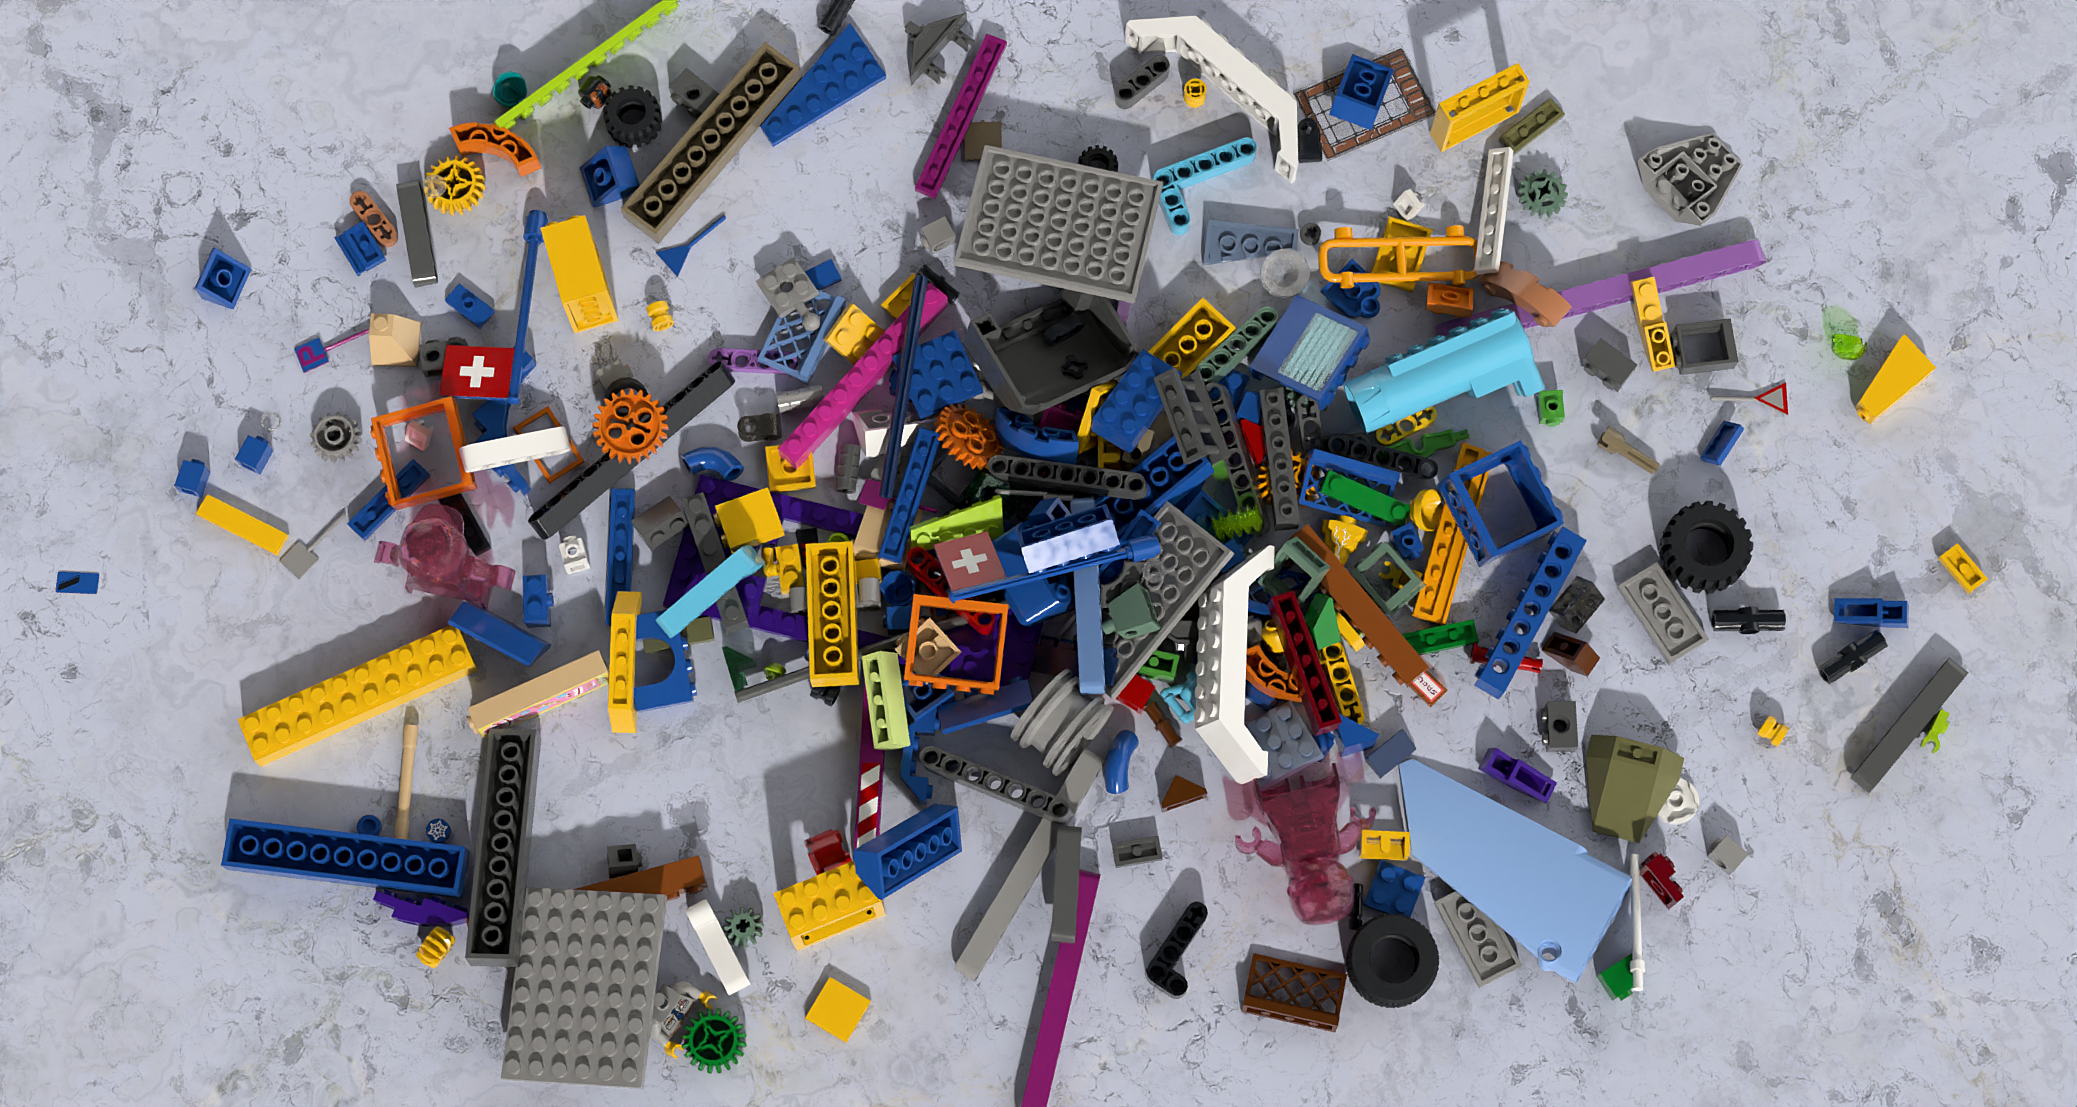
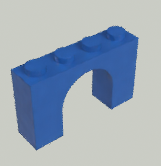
(677, 686)

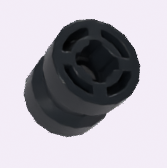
(828, 694)

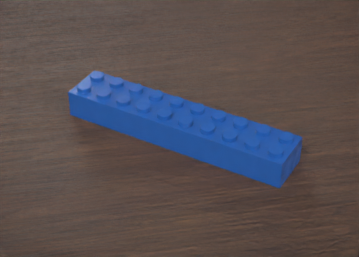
(345, 858)

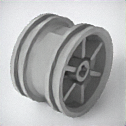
(1061, 722)

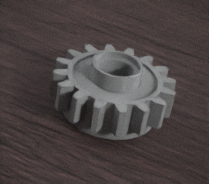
(327, 429)

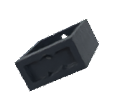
(957, 501)

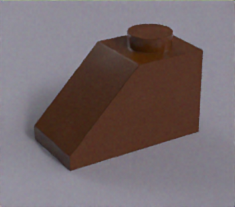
(1571, 653)

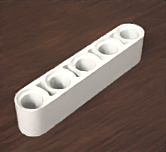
(514, 449)

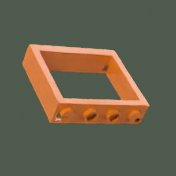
(383, 452)
(965, 605)

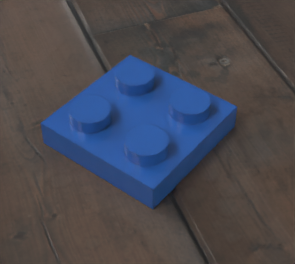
(1394, 890)

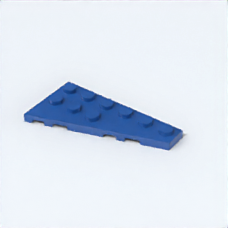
(833, 80)

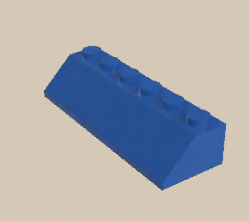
(909, 849)

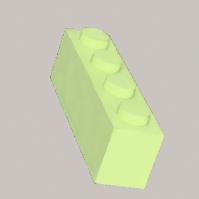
(885, 700)

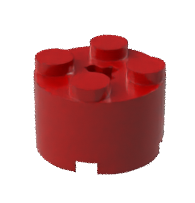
(827, 851)

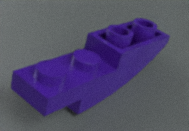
(430, 914)

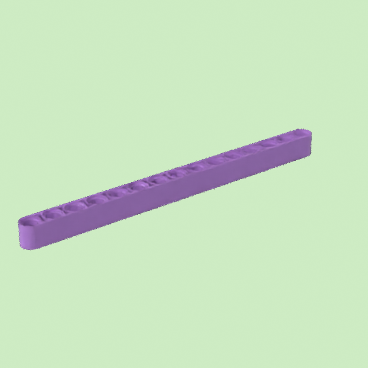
(1618, 288)

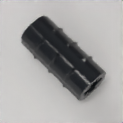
(834, 16)

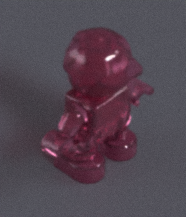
(439, 559)
(1309, 845)

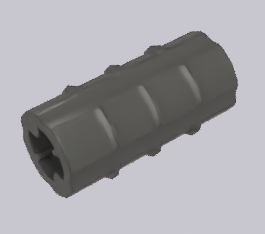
(848, 468)

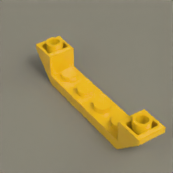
(622, 662)

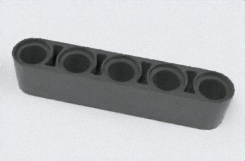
(417, 233)
(1066, 884)

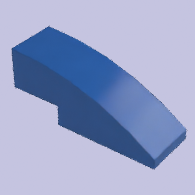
(1871, 612)

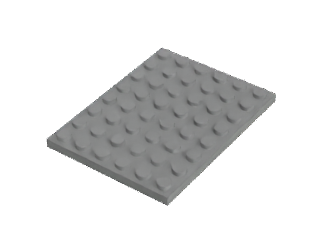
(1059, 224)
(584, 988)

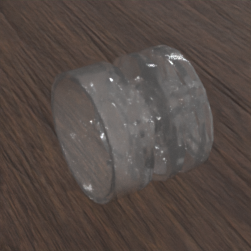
(1294, 264)

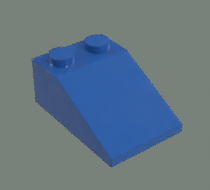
(1361, 92)

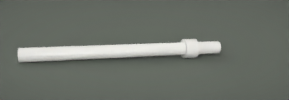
(1637, 965)

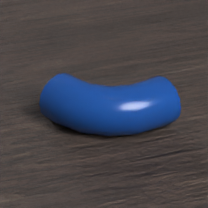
(714, 459)
(1118, 761)

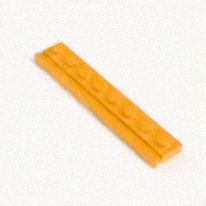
(1448, 548)

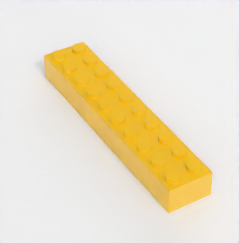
(357, 695)

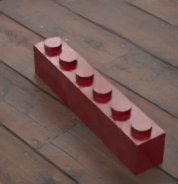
(1304, 663)

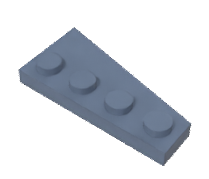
(1244, 241)

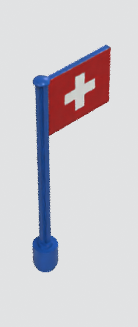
(496, 371)
(975, 569)

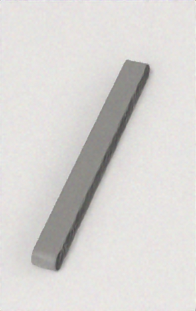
(1027, 869)

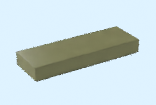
(1532, 126)
(697, 632)

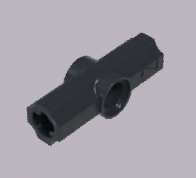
(1748, 620)
(1852, 657)

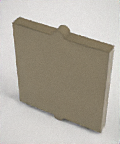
(979, 135)

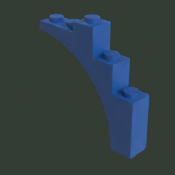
(493, 419)

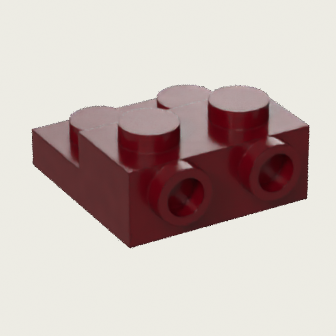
(1656, 874)

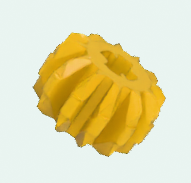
(435, 947)

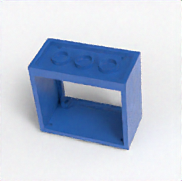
(1529, 483)

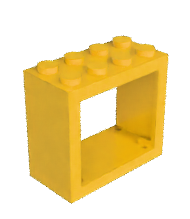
(579, 273)
(827, 905)

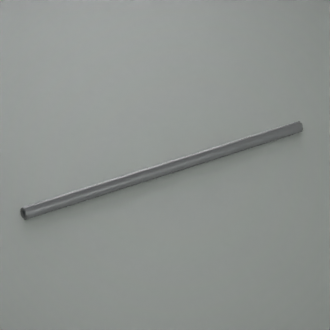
(804, 673)

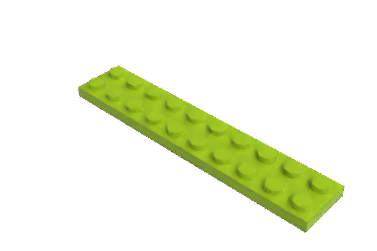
(580, 68)

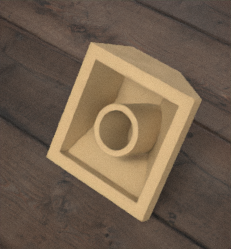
(394, 340)

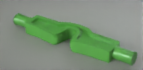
(1430, 444)

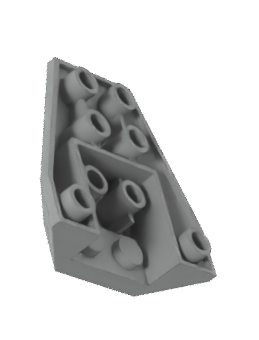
(1690, 177)

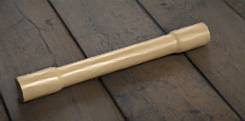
(409, 745)

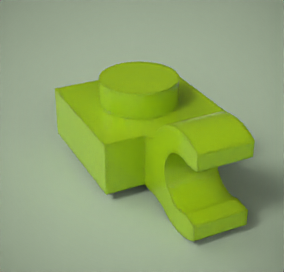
(1938, 725)

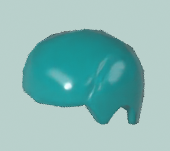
(509, 89)

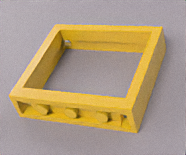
(1479, 107)

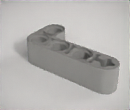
(867, 597)

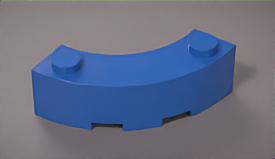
(1030, 441)

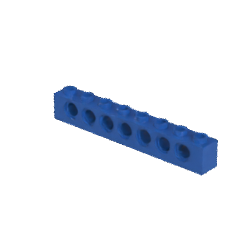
(1570, 546)

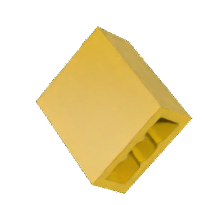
(748, 520)

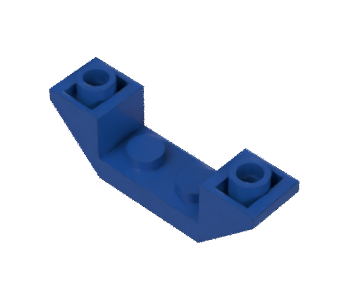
(918, 785)

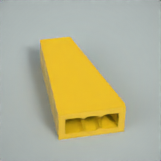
(1896, 378)

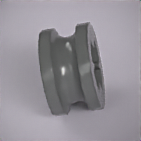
(1313, 227)

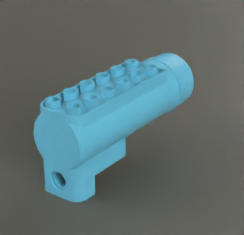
(1468, 360)

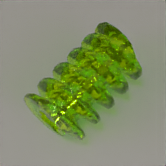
(1237, 522)

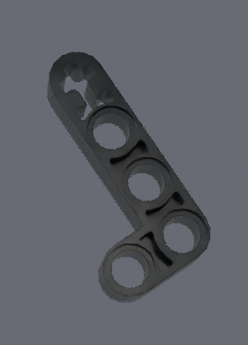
(1180, 947)

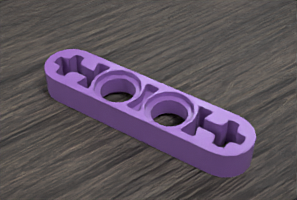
(752, 365)

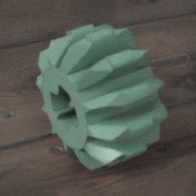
(750, 931)

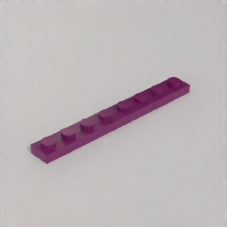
(961, 116)

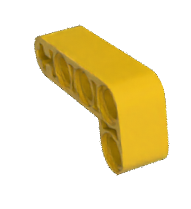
(1338, 686)

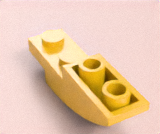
(1651, 324)

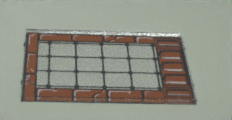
(1401, 107)

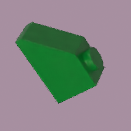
(1322, 622)
(1618, 979)

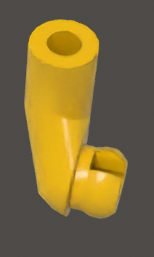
(769, 568)

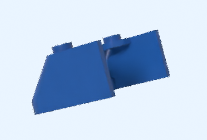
(1033, 600)

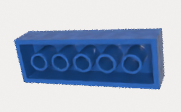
(1166, 481)

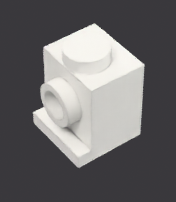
(575, 562)

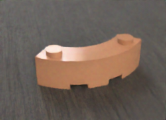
(1523, 290)

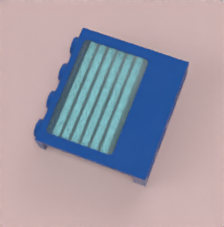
(1311, 350)

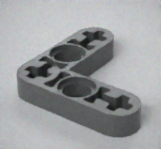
(1321, 441)

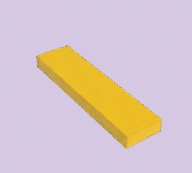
(242, 525)

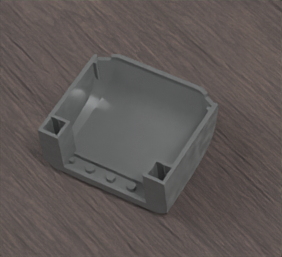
(1028, 370)

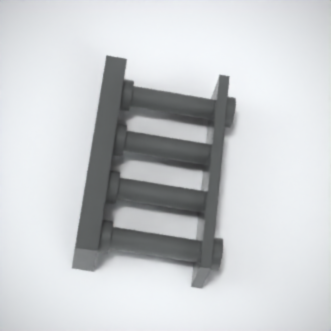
(1191, 417)

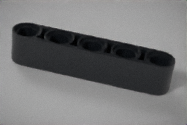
(1393, 456)

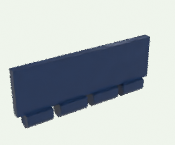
(1056, 655)

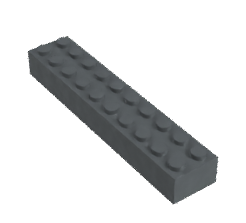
(503, 848)

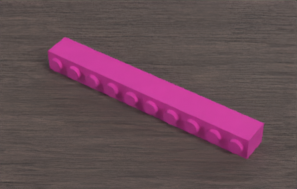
(857, 383)

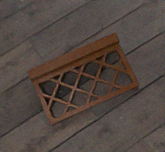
(1289, 1012)

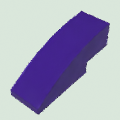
(1517, 775)

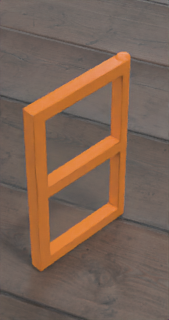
(547, 410)

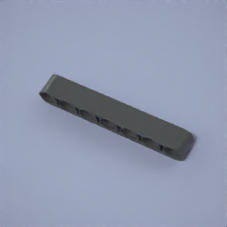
(1238, 446)
(1076, 484)
(1909, 725)
(987, 777)

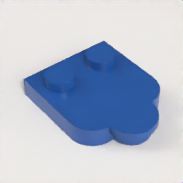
(1356, 300)

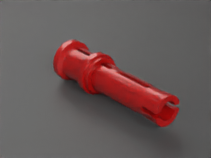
(1527, 664)

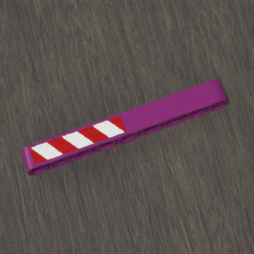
(869, 783)

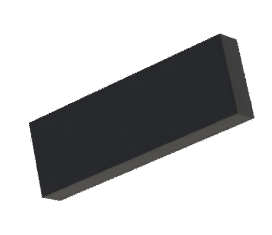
(472, 532)

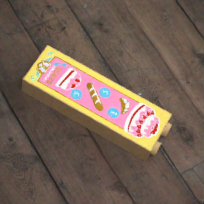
(539, 694)

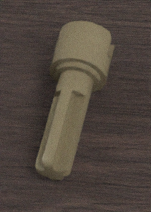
(1614, 442)

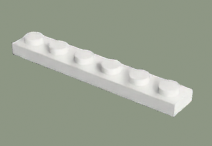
(1493, 210)

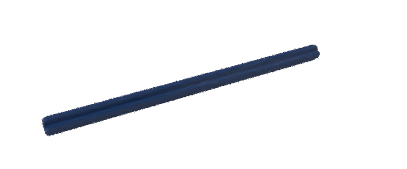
(903, 387)

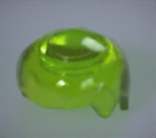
(1848, 347)

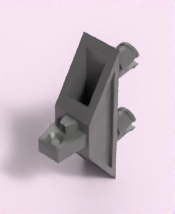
(931, 40)
(1186, 636)

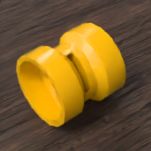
(1192, 97)
(659, 314)
(1773, 730)

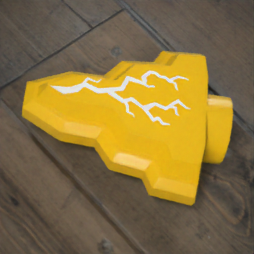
(1343, 536)

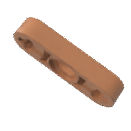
(373, 228)

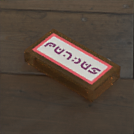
(1428, 689)

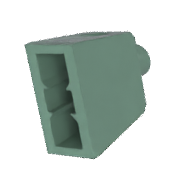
(1131, 614)

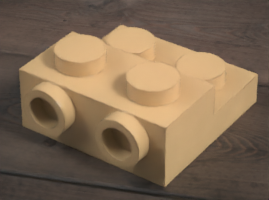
(932, 649)

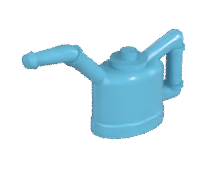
(1187, 693)

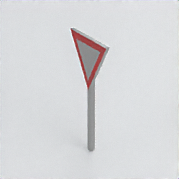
(1774, 398)

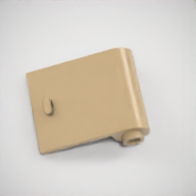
(872, 534)

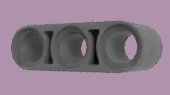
(1146, 73)

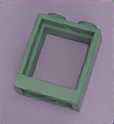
(1306, 559)
(1405, 594)

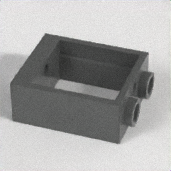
(1727, 342)

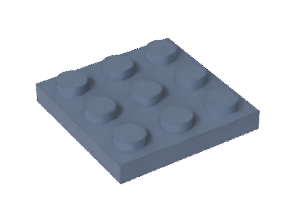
(1286, 741)

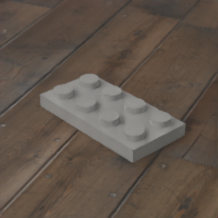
(1662, 613)
(1477, 939)

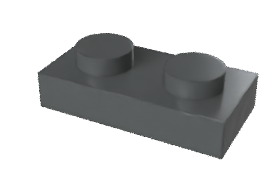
(1137, 851)

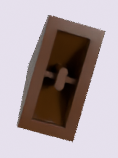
(1182, 793)

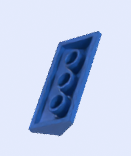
(498, 633)

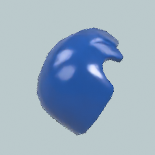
(898, 588)

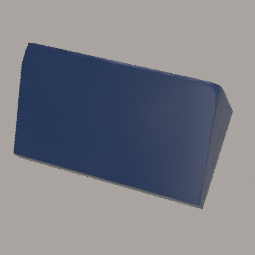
(1390, 753)

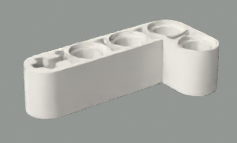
(717, 946)

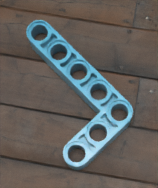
(1198, 175)
(709, 590)

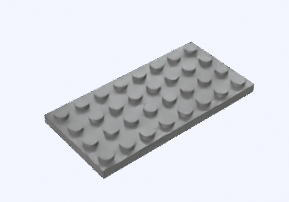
(1191, 564)

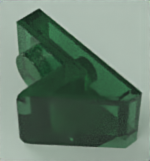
(737, 662)

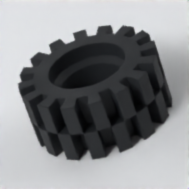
(1099, 154)

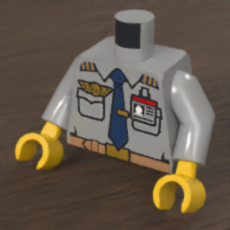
(670, 1010)

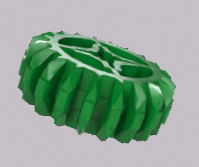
(724, 1036)

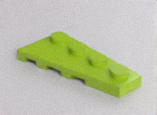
(958, 524)

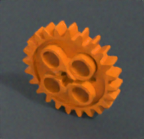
(637, 407)
(968, 435)

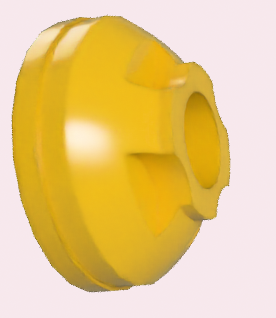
(1426, 509)

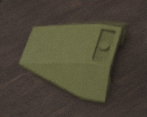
(1628, 784)

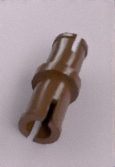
(1163, 724)

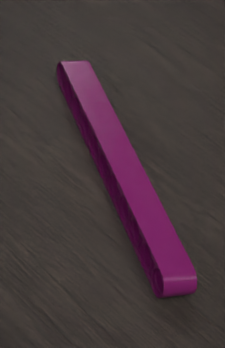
(1060, 998)

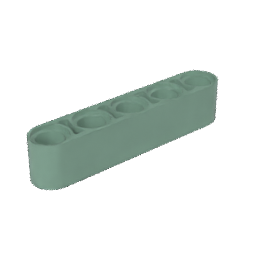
(1241, 340)

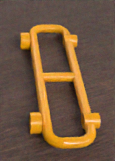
(1345, 238)

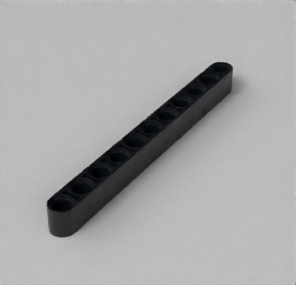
(608, 471)

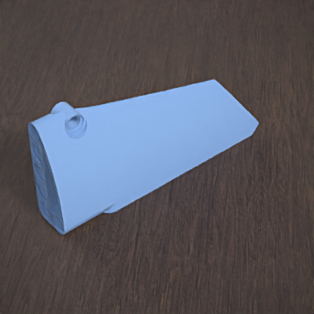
(1513, 869)

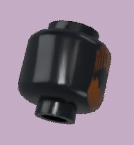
(594, 92)

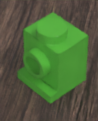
(1549, 416)

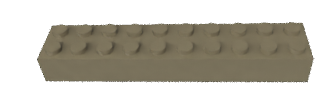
(711, 142)

